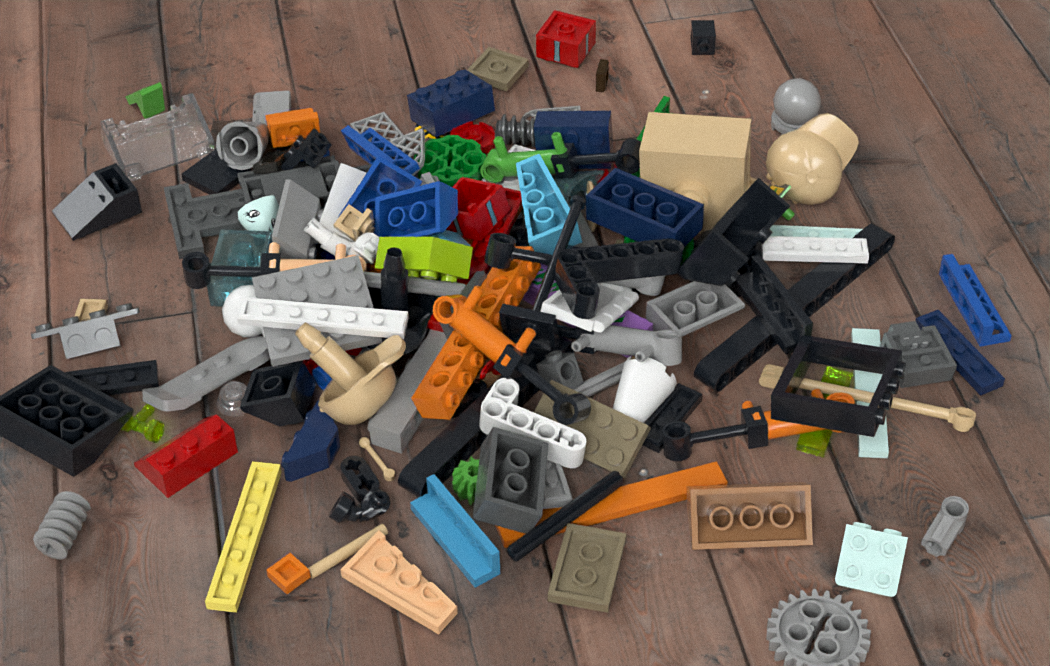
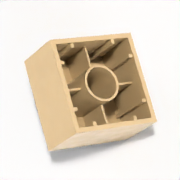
(698, 159)

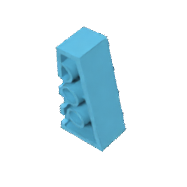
(543, 206)

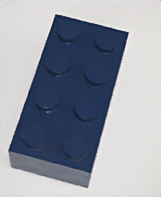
(643, 209)

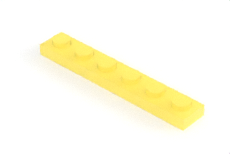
(243, 537)

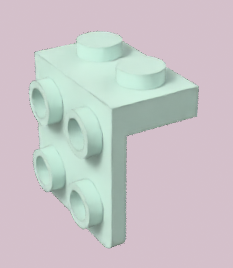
(871, 559)

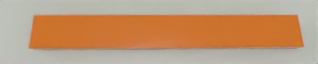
(636, 498)

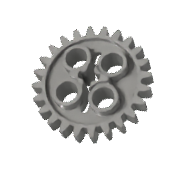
(794, 621)

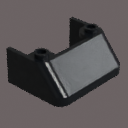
(733, 236)

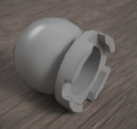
(794, 105)

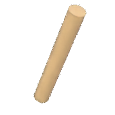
(344, 552)

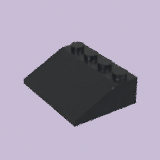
(61, 419)

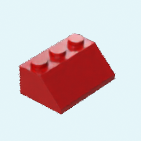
(189, 455)

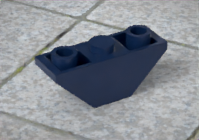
(312, 446)

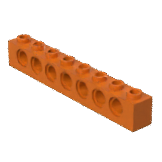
(459, 359)

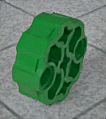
(452, 158)

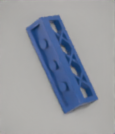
(370, 150)
(971, 306)

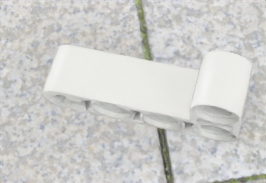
(501, 411)

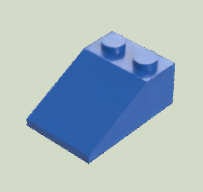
(380, 180)

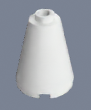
(643, 388)

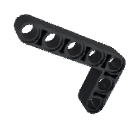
(582, 268)

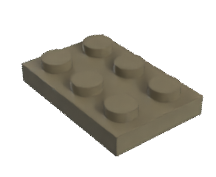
(587, 567)

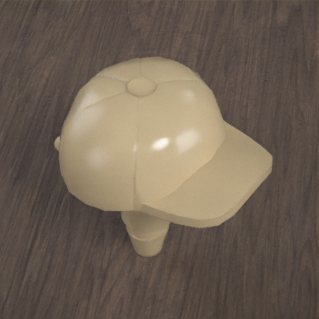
(812, 159)
(357, 384)

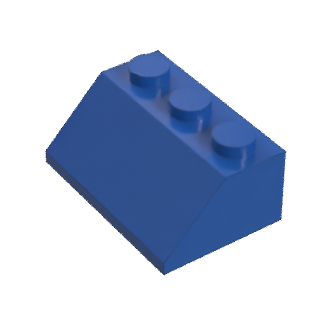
(416, 211)

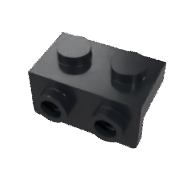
(309, 148)

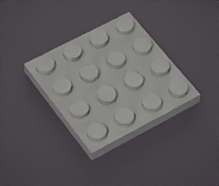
(328, 283)

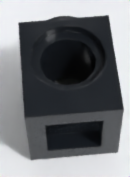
(703, 37)

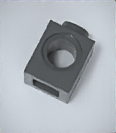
(561, 368)

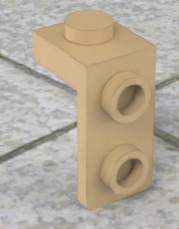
(354, 223)

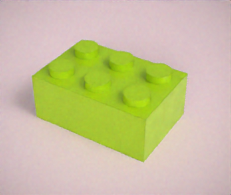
(429, 257)

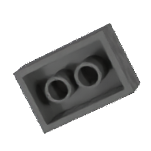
(510, 480)

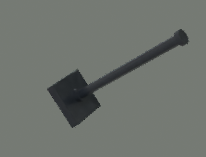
(516, 319)

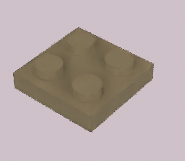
(499, 68)

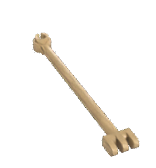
(960, 417)

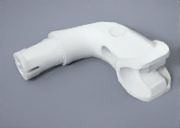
(364, 246)

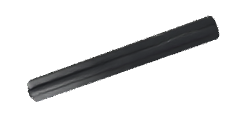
(564, 515)

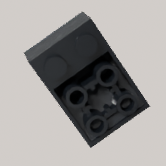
(98, 202)

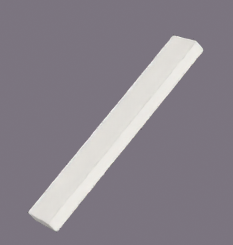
(323, 317)

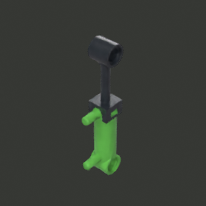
(559, 161)

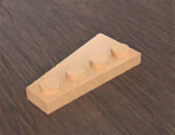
(392, 579)

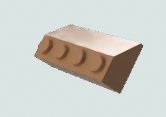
(749, 515)

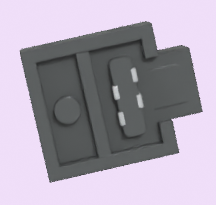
(923, 352)

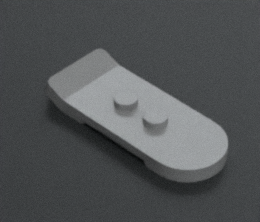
(209, 375)

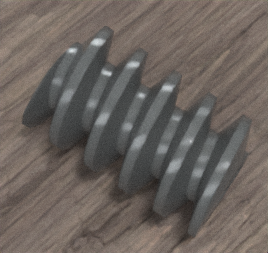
(516, 130)

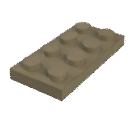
(610, 435)

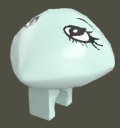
(259, 214)

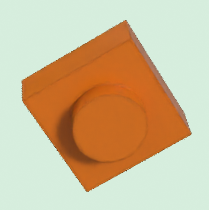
(288, 573)

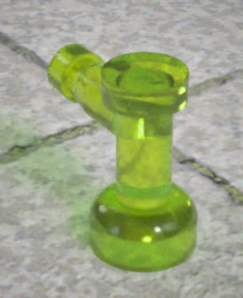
(152, 430)

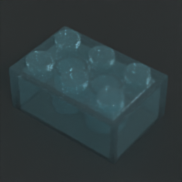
(236, 249)

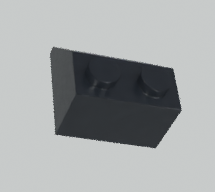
(279, 393)

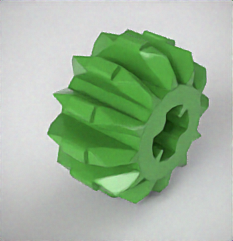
(465, 479)

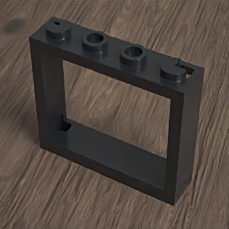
(832, 414)

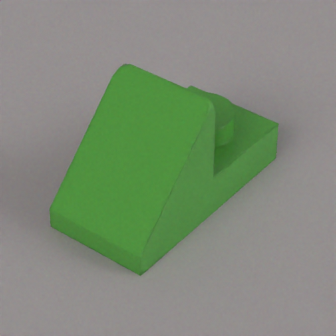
(149, 100)

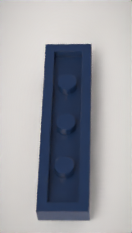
(969, 360)

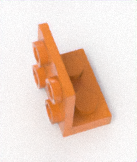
(289, 125)

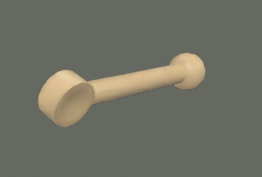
(389, 474)

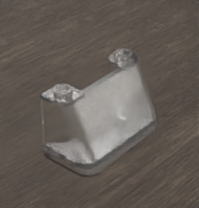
(158, 140)

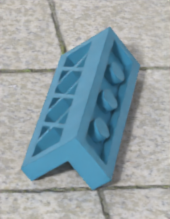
(457, 533)

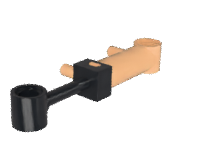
(199, 271)

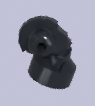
(374, 503)

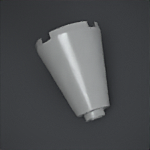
(242, 143)

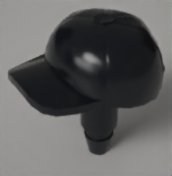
(395, 296)

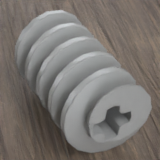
(61, 525)

